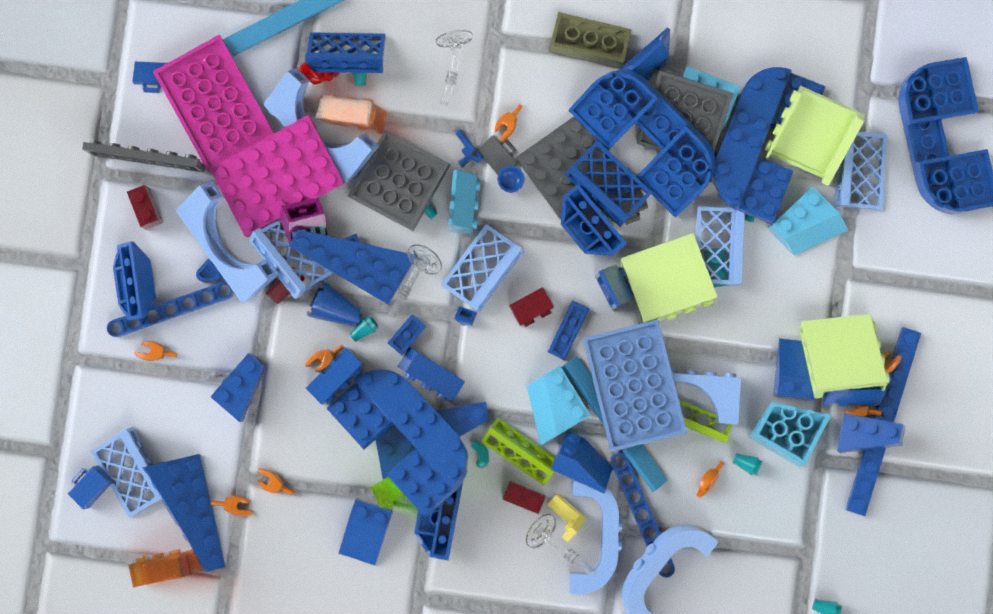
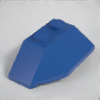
(651, 57)
(588, 225)
(133, 281)
(438, 528)

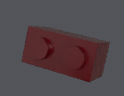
(144, 207)
(531, 307)
(524, 497)

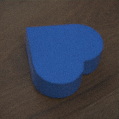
(208, 272)

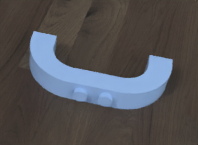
(610, 544)
(656, 557)

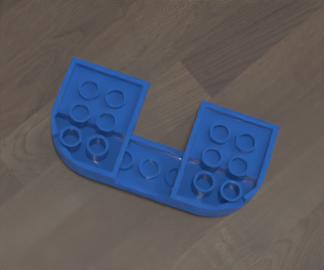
(686, 156)
(739, 174)
(944, 181)
(439, 456)

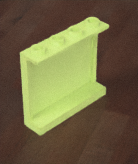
(815, 133)
(669, 279)
(843, 354)

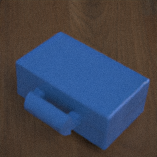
(144, 75)
(90, 486)

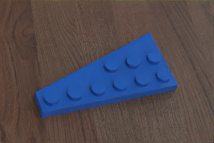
(366, 266)
(394, 446)
(187, 499)

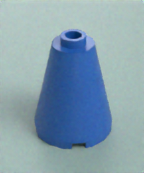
(333, 307)

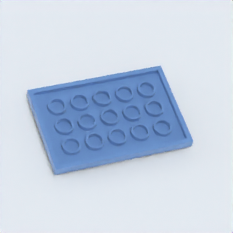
(634, 385)

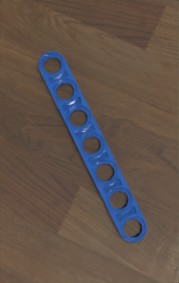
(180, 309)
(641, 504)

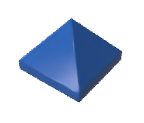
(465, 316)

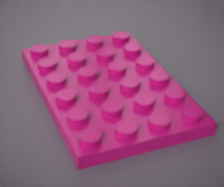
(213, 102)
(276, 173)

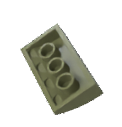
(590, 40)

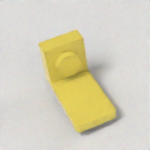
(567, 513)

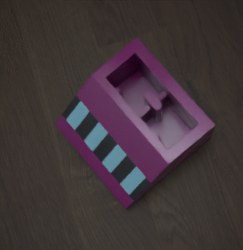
(305, 216)

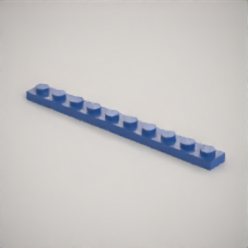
(872, 458)

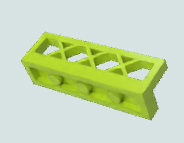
(703, 429)
(522, 448)

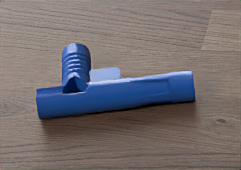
(467, 150)

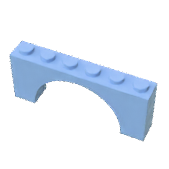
(288, 107)
(199, 216)
(721, 390)

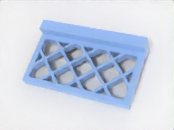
(844, 174)
(736, 243)
(286, 274)
(494, 279)
(141, 459)

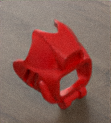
(316, 77)

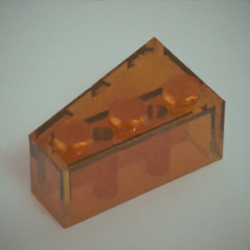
(351, 112)
(163, 567)

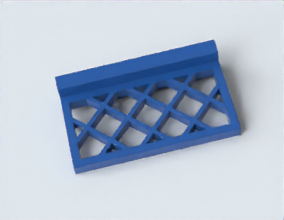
(346, 60)
(600, 197)

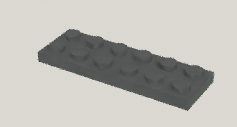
(150, 157)

